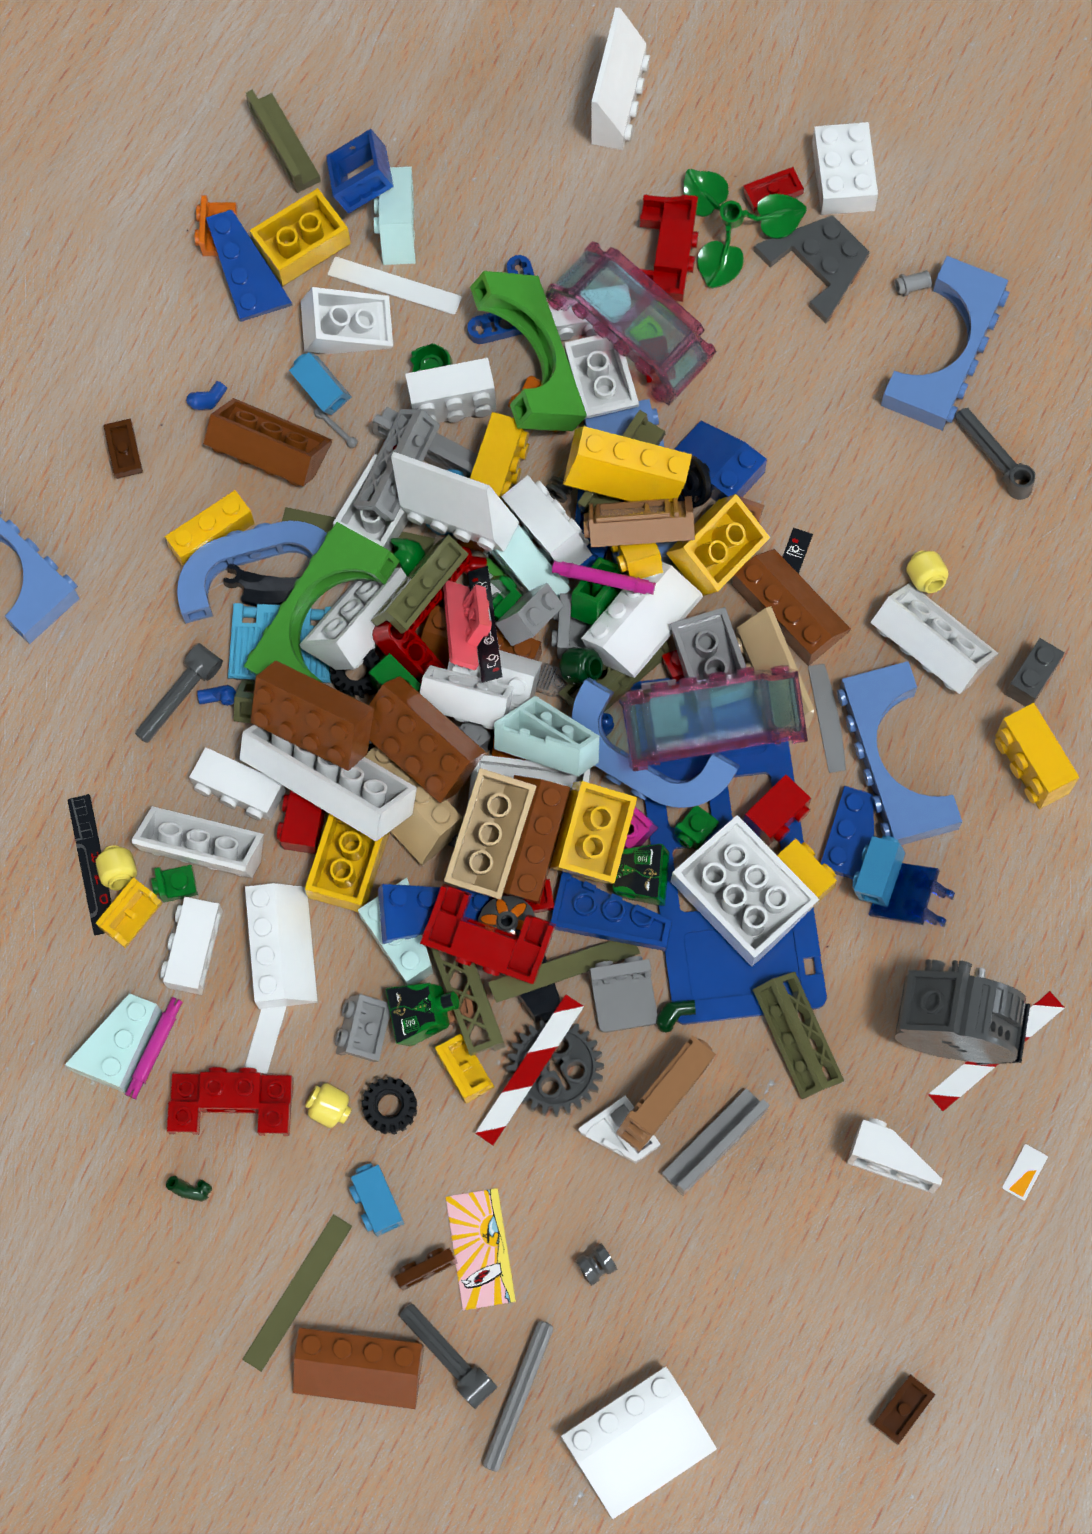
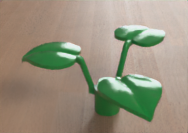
(719, 261)

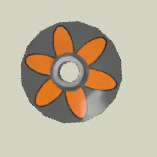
(509, 907)

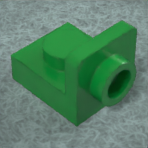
(507, 598)
(695, 828)
(174, 883)

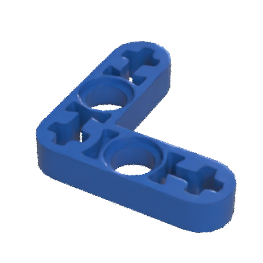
(485, 319)

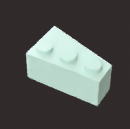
(396, 219)
(528, 564)
(547, 737)
(407, 955)
(117, 1044)

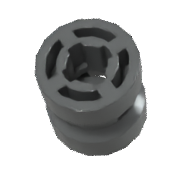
(590, 1268)

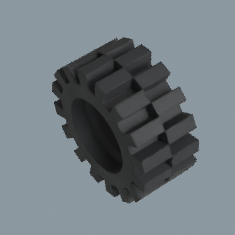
(356, 687)
(389, 1087)

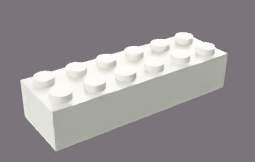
(362, 797)

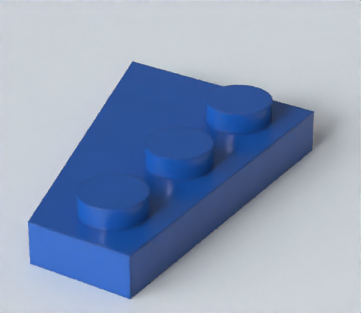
(850, 832)

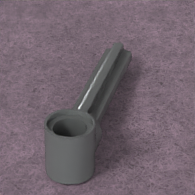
(998, 456)
(201, 665)
(473, 1383)

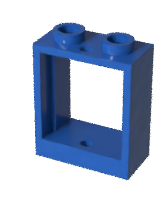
(365, 185)

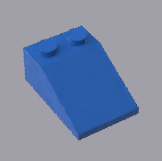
(731, 461)

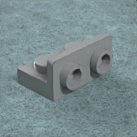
(363, 1027)

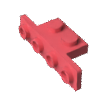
(466, 622)

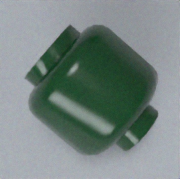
(579, 664)

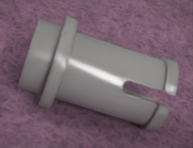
(913, 282)

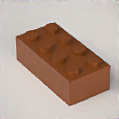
(312, 715)
(422, 740)

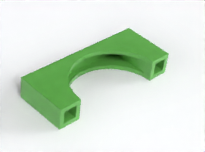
(524, 305)
(340, 559)

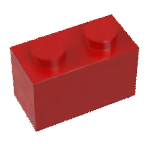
(778, 810)
(301, 824)

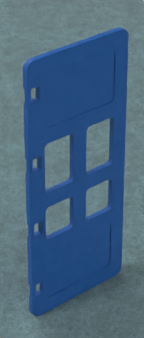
(697, 956)

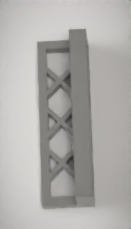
(412, 442)
(442, 451)
(715, 1141)

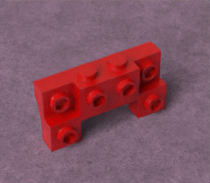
(677, 236)
(484, 944)
(231, 1093)

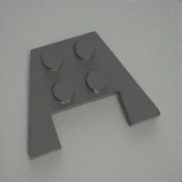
(828, 252)

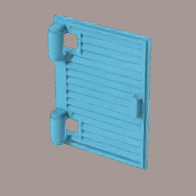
(248, 635)

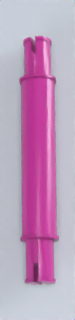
(603, 577)
(153, 1048)

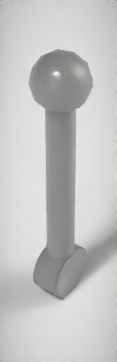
(351, 441)

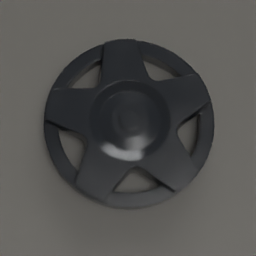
(697, 483)

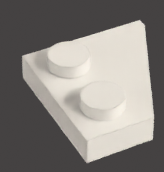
(603, 1131)

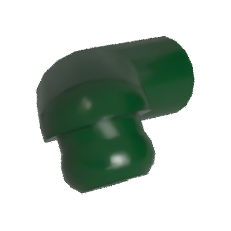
(672, 1011)
(185, 1190)

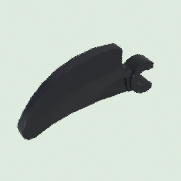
(260, 588)

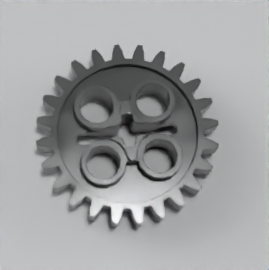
(578, 1054)

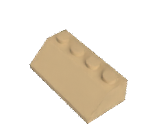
(766, 647)
(431, 823)
(490, 833)

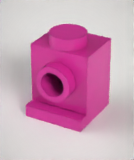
(642, 830)

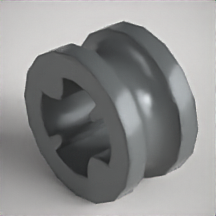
(558, 490)

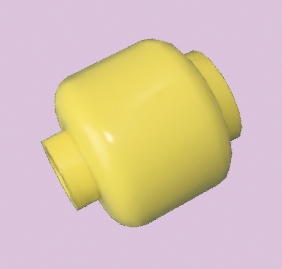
(927, 571)
(116, 867)
(328, 1105)

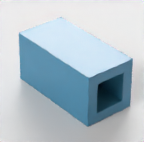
(319, 383)
(879, 870)
(374, 1194)

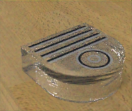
(550, 680)

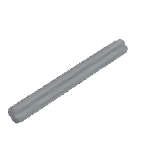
(518, 1396)

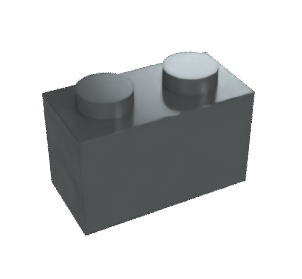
(1034, 673)

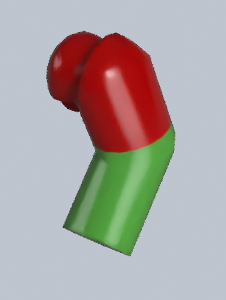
(479, 562)

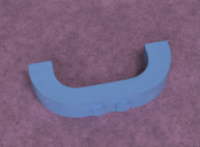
(239, 549)
(649, 783)

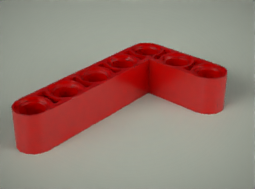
(402, 644)

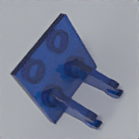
(912, 896)

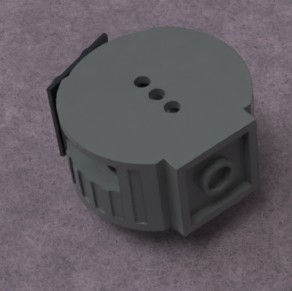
(962, 1015)

